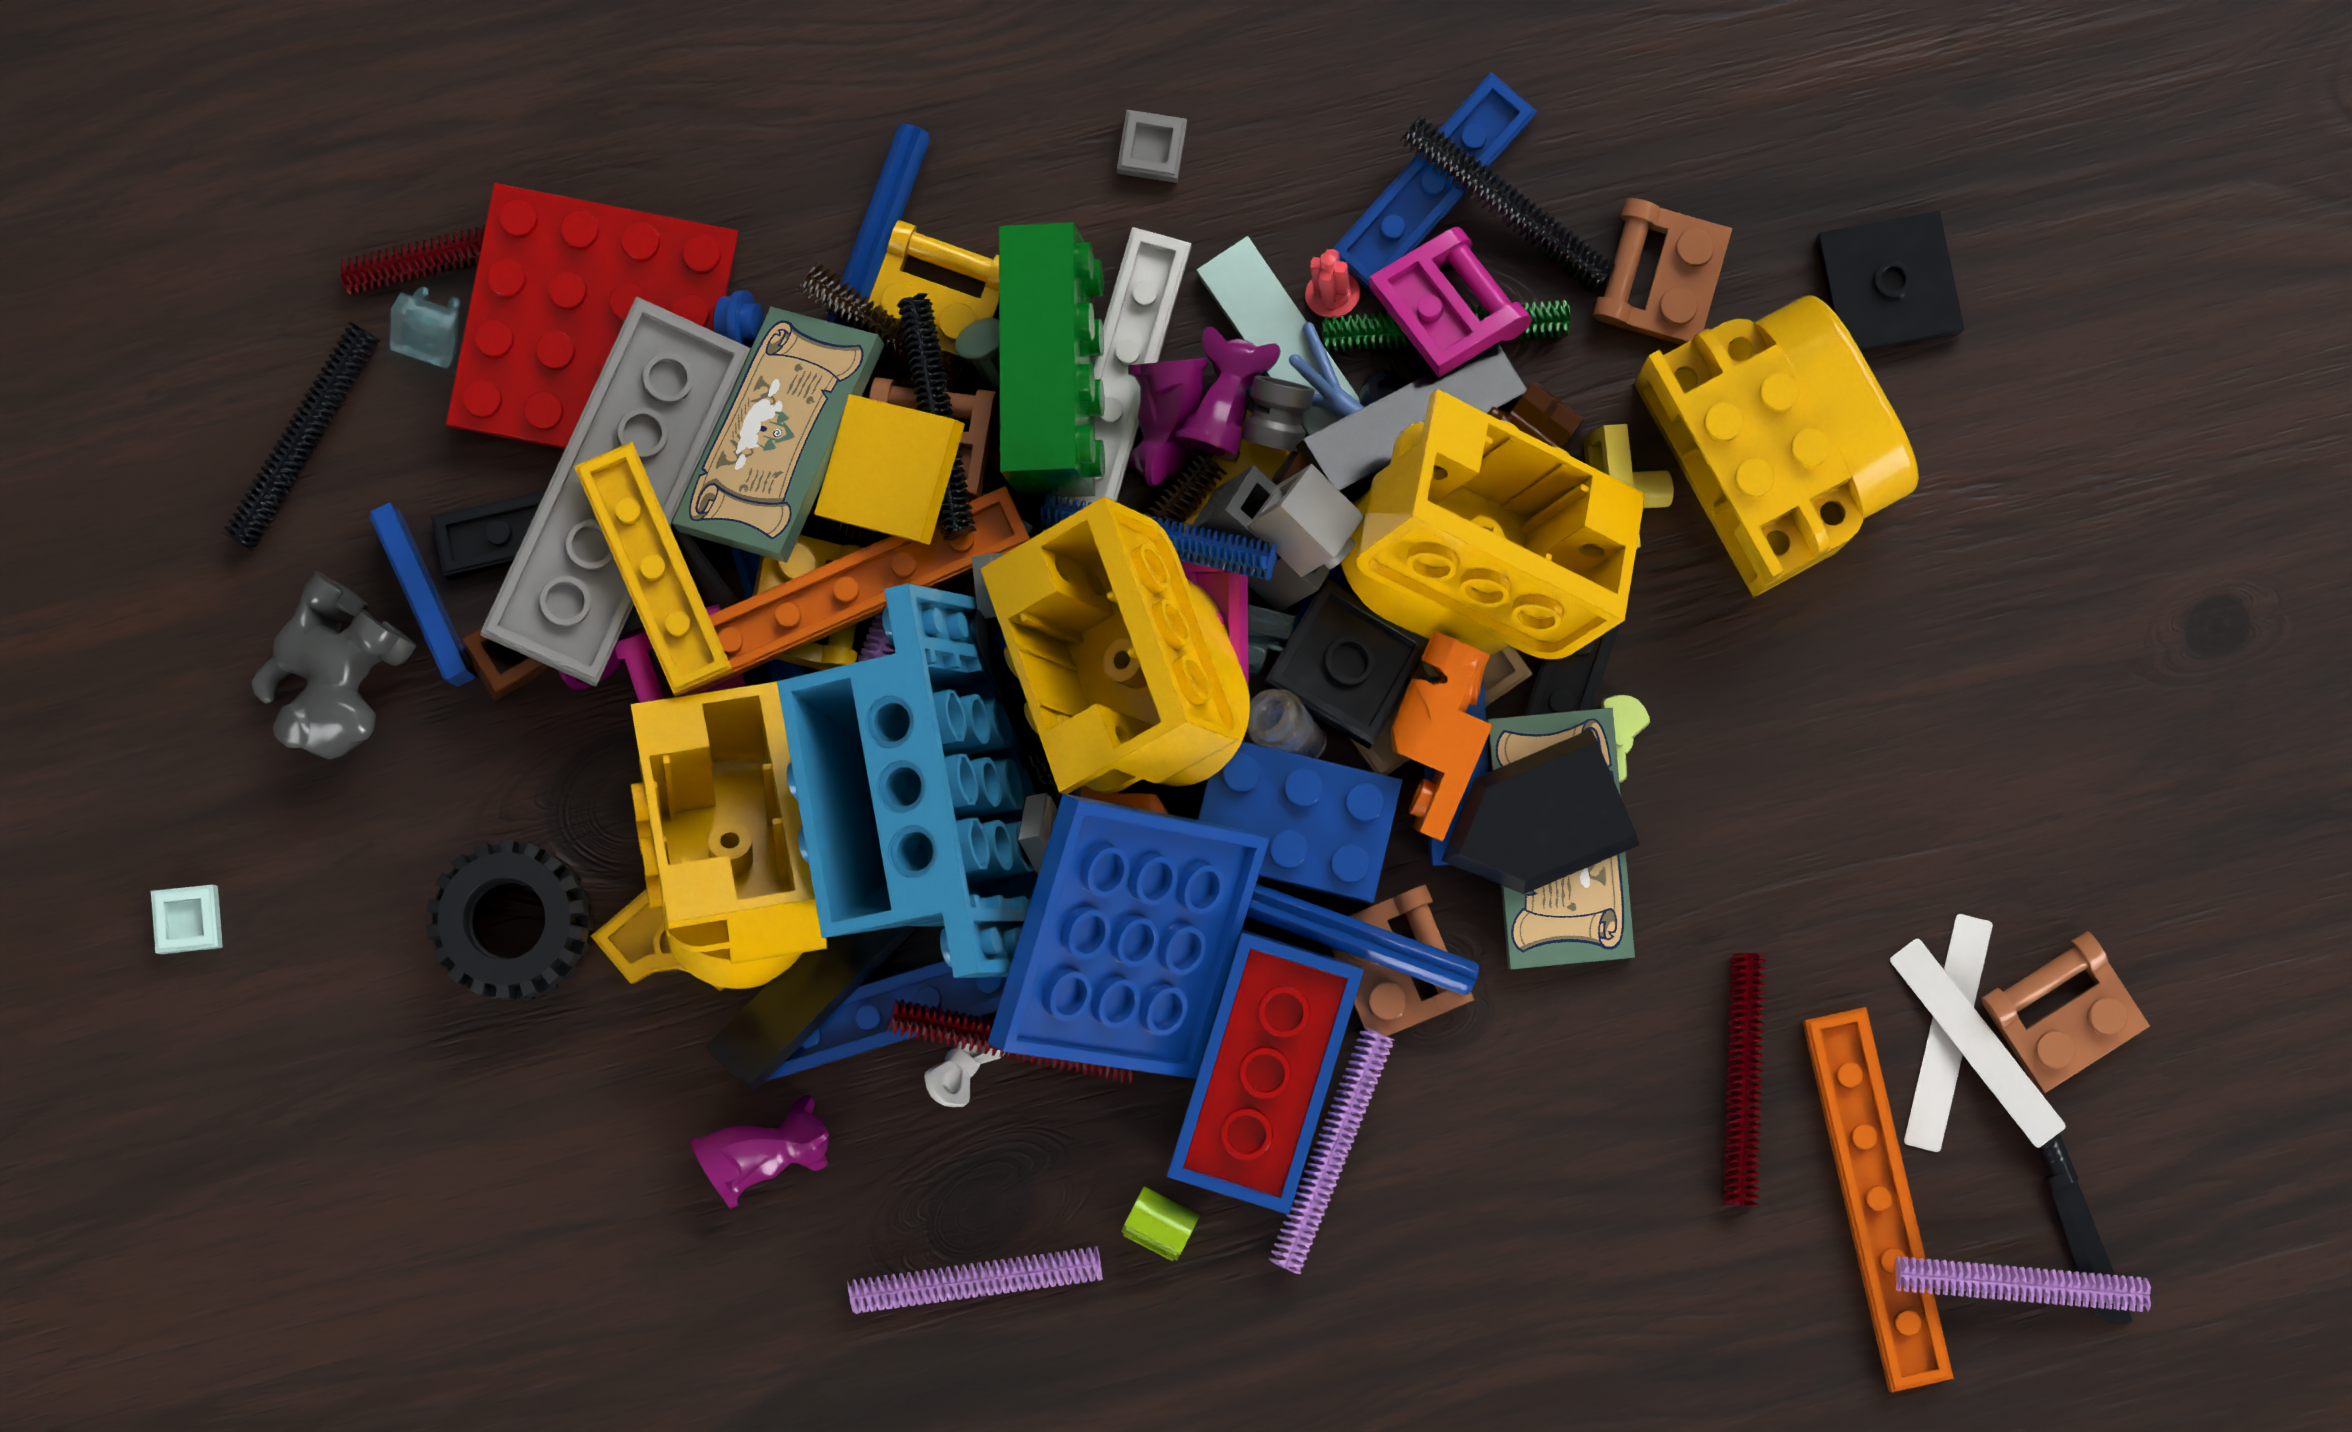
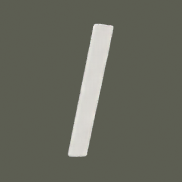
(1977, 1043)
(1941, 1055)

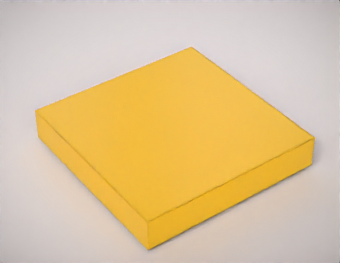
(889, 469)

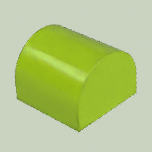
(1160, 1224)

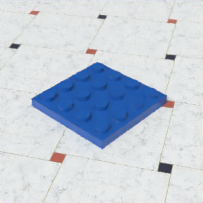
(1128, 938)

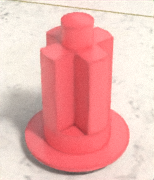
(1332, 288)

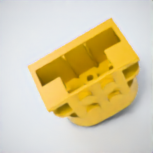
(1780, 436)
(1494, 537)
(1118, 653)
(723, 835)

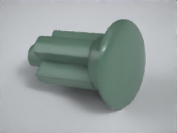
(981, 345)

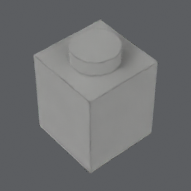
(1308, 521)

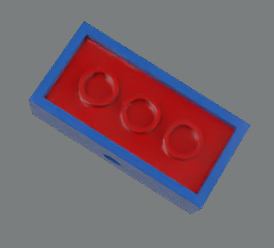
(1265, 1071)

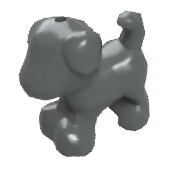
(330, 712)

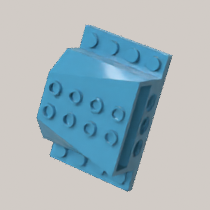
(914, 787)

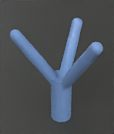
(1327, 384)

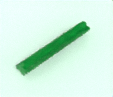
(1386, 329)

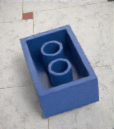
(1321, 819)

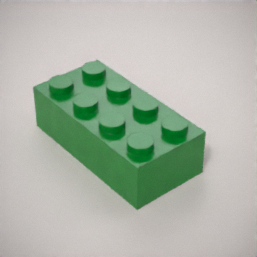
(1049, 361)

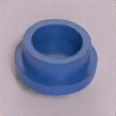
(738, 317)

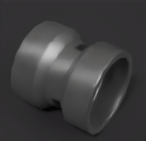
(1277, 413)

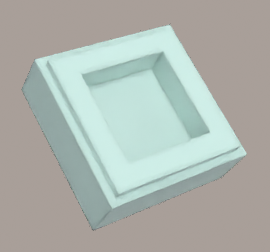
(186, 919)

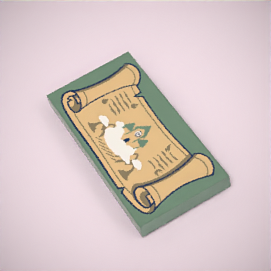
(777, 434)
(1585, 912)

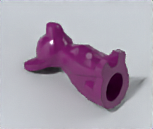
(1166, 398)
(1220, 417)
(751, 1154)

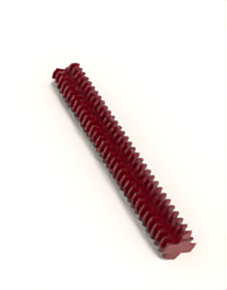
(411, 262)
(974, 1032)
(1743, 1079)

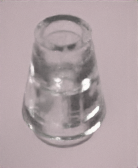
(1284, 724)

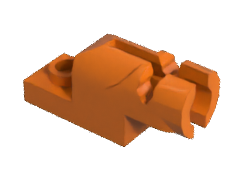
(1439, 733)

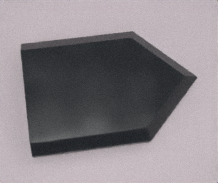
(1542, 817)

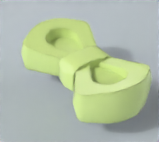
(1629, 720)

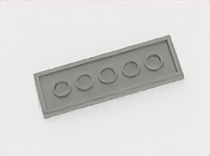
(665, 396)

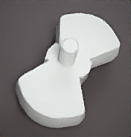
(950, 1080)

